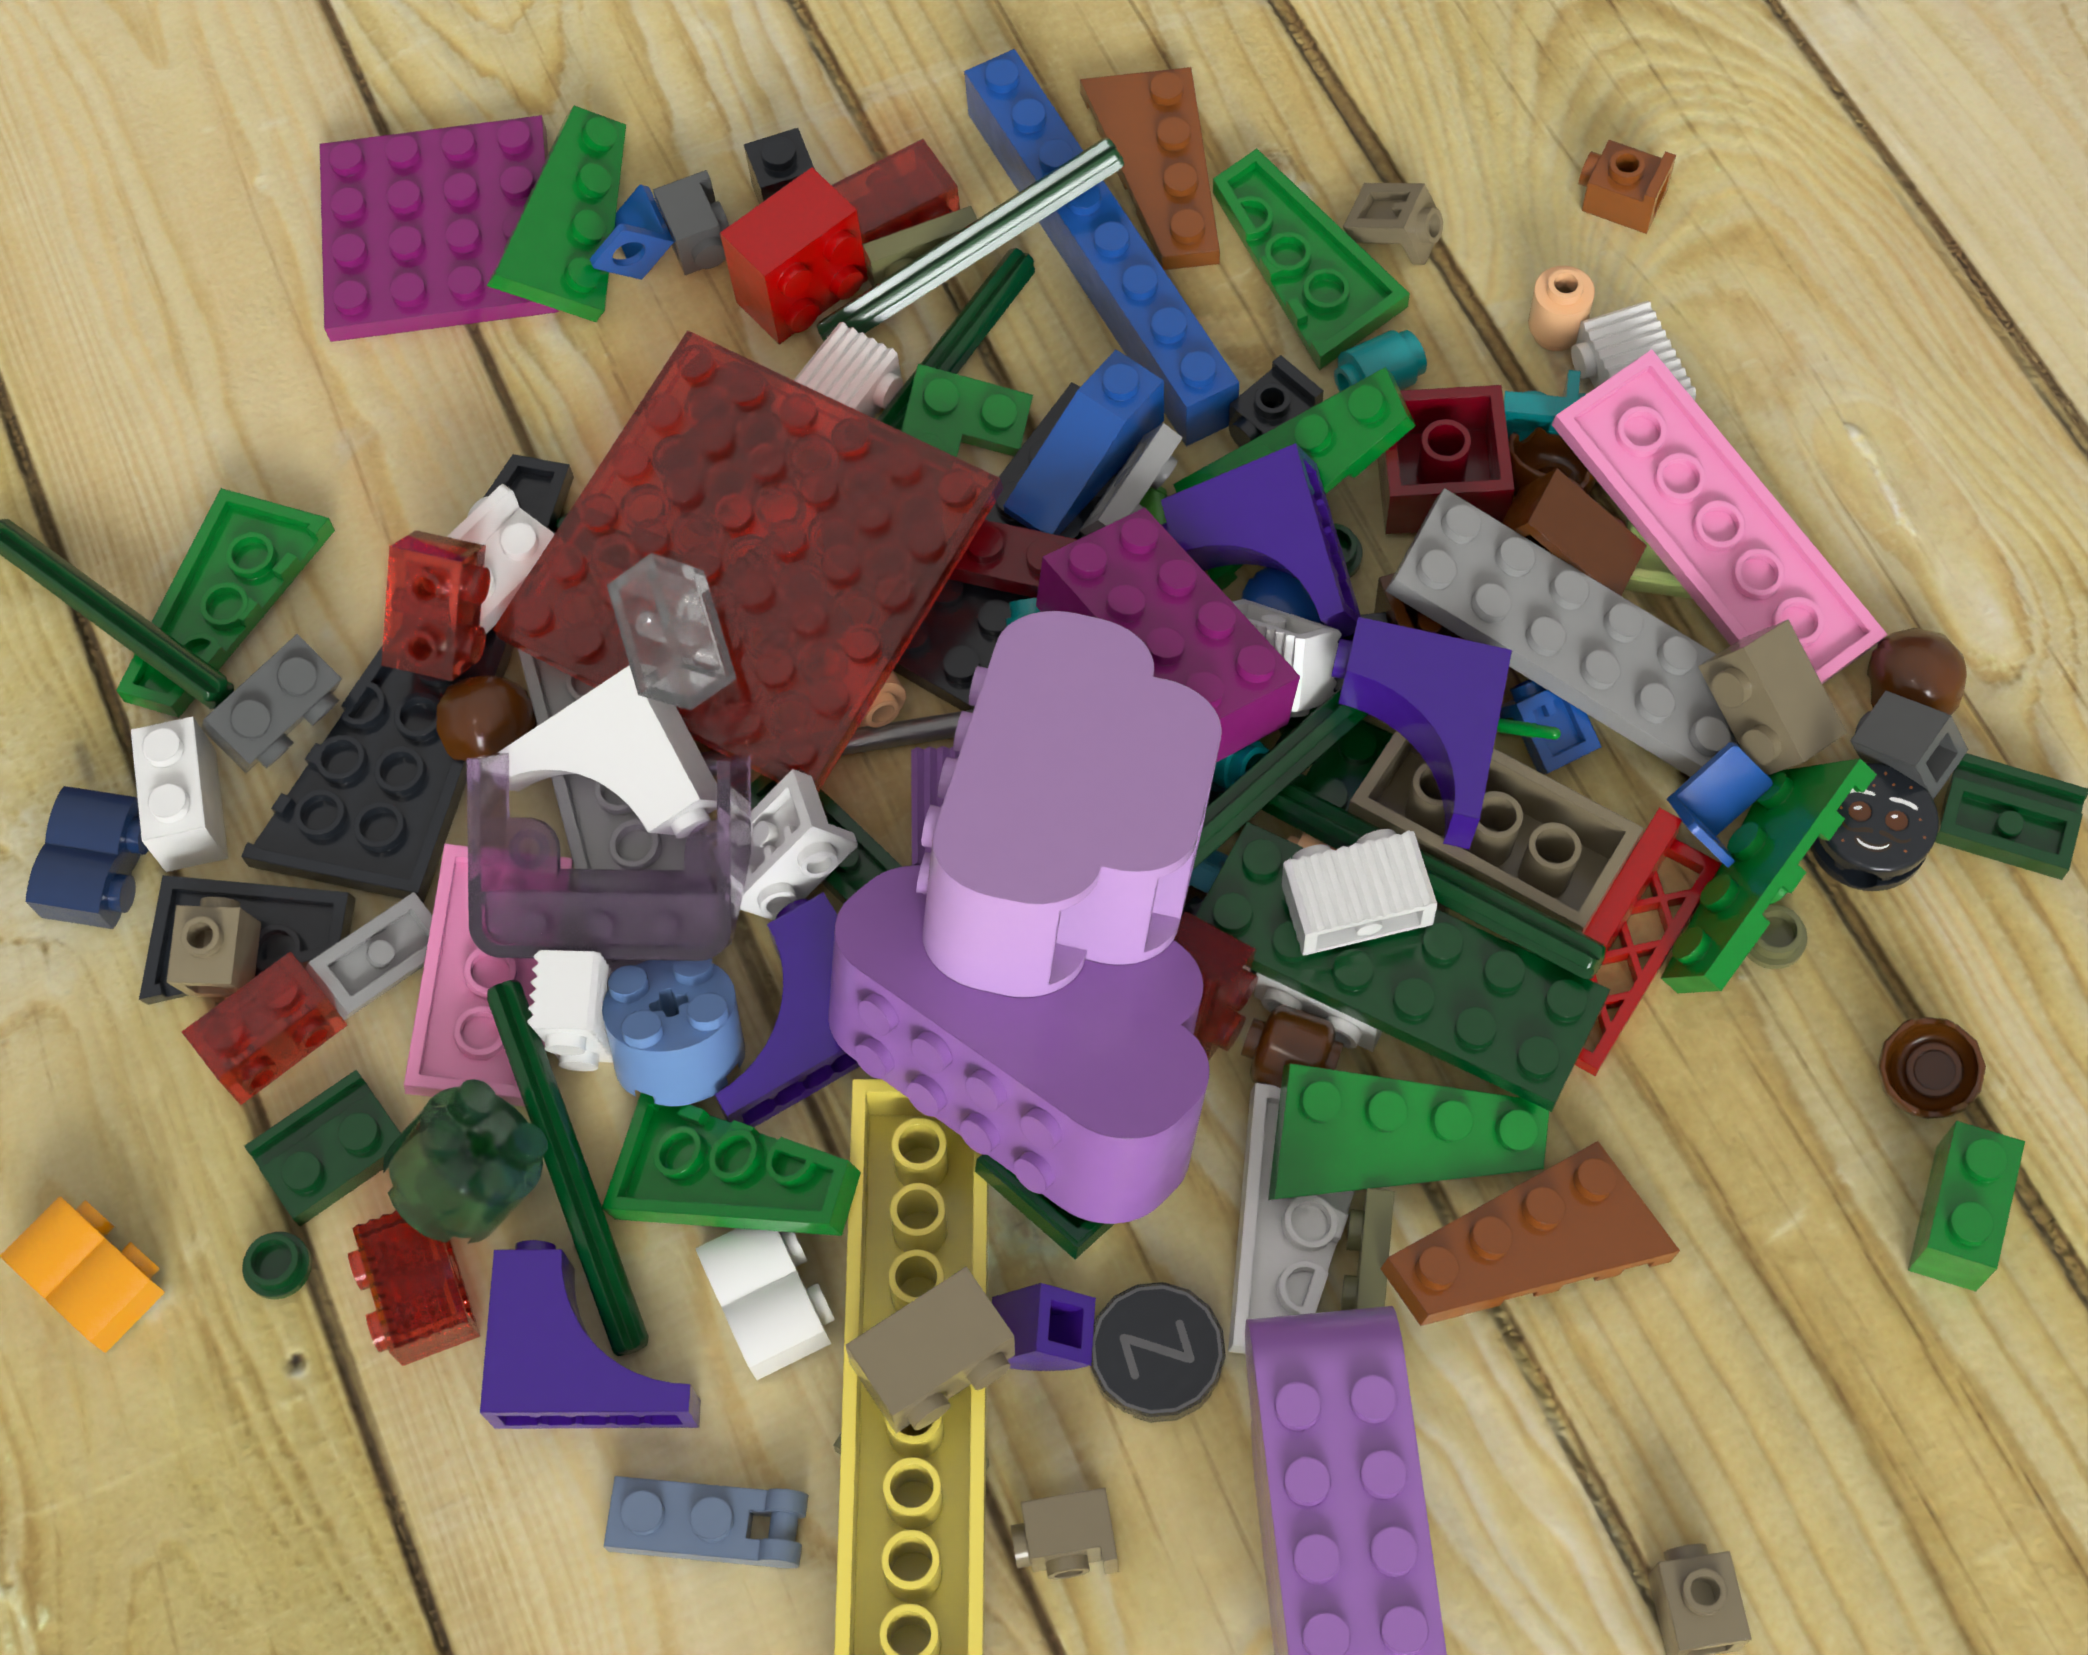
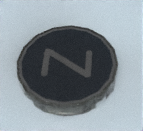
(1157, 1352)

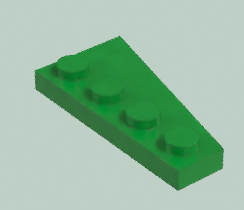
(567, 220)
(1765, 869)

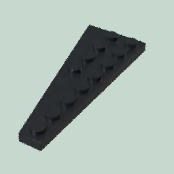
(381, 783)

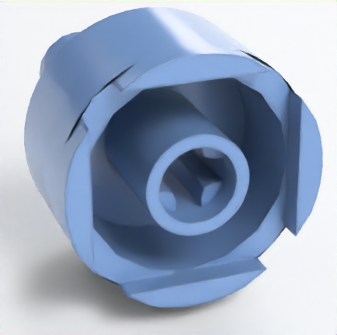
(673, 1029)

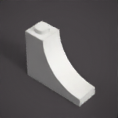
(629, 747)

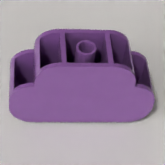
(1066, 1089)
(1340, 1486)

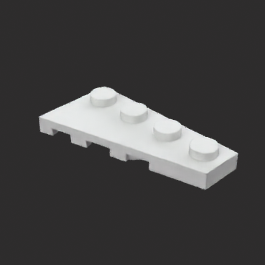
(1281, 1242)

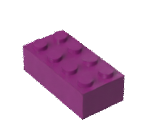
(1192, 629)

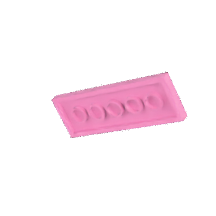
(1712, 516)

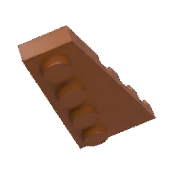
(1165, 168)

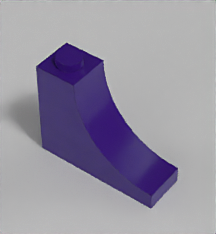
(1272, 518)
(1439, 697)
(801, 1048)
(546, 1367)

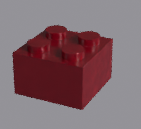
(1454, 446)

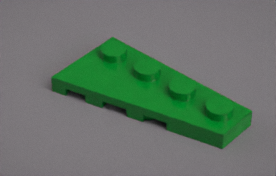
(1311, 265)
(1337, 434)
(225, 586)
(1381, 1132)
(720, 1173)

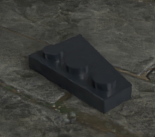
(290, 920)

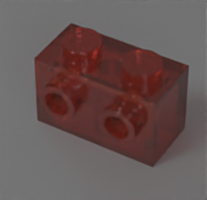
(434, 605)
(264, 1028)

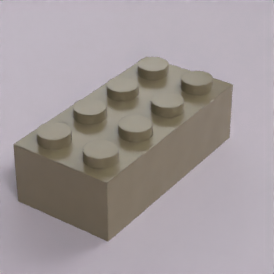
(1531, 833)

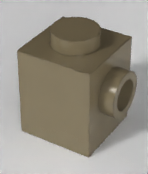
(213, 948)
(1698, 1602)

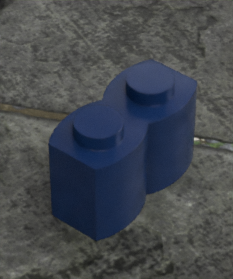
(87, 859)

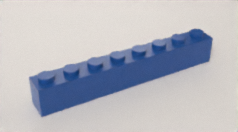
(1104, 250)

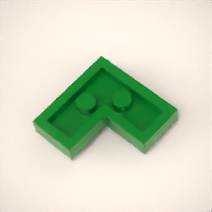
(960, 409)

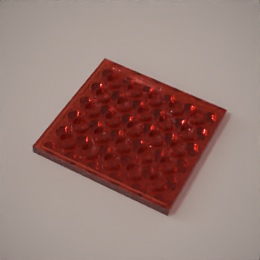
(811, 534)

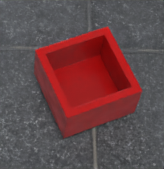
(795, 255)

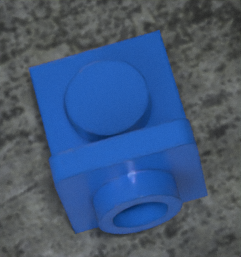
(1540, 706)

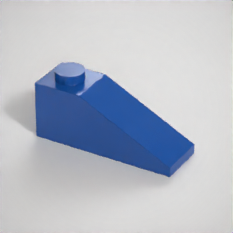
(1088, 444)

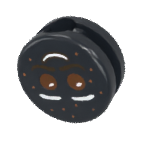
(1882, 835)

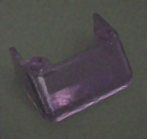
(530, 904)

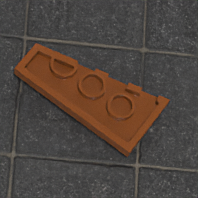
(1532, 1239)

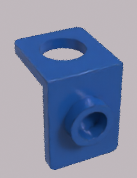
(641, 235)
(1718, 796)

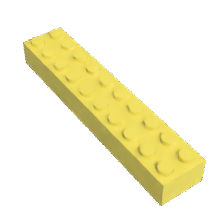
(915, 1496)

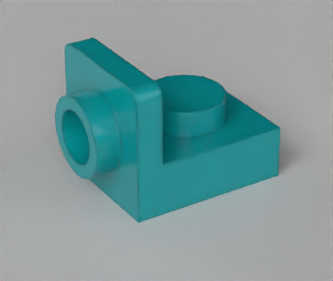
(1535, 409)

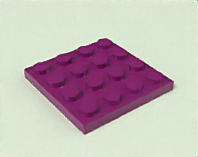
(423, 224)

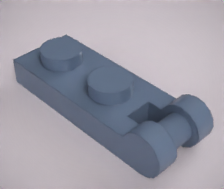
(704, 1522)

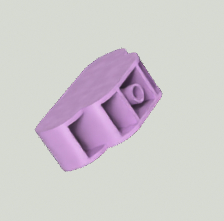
(1065, 810)

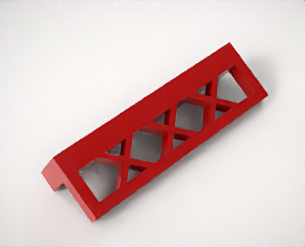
(1623, 901)

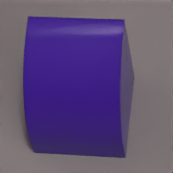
(1049, 1327)

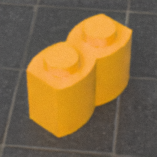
(84, 1273)

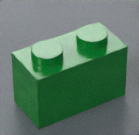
(1966, 1206)

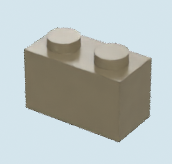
(1773, 698)
(932, 1352)

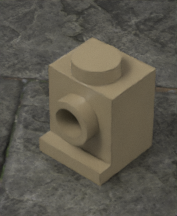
(1066, 1534)

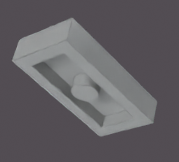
(1146, 467)
(374, 957)

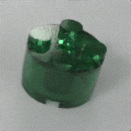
(464, 1163)

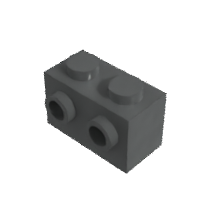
(271, 703)

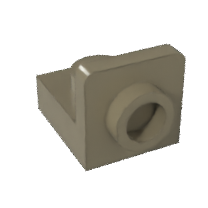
(1396, 216)

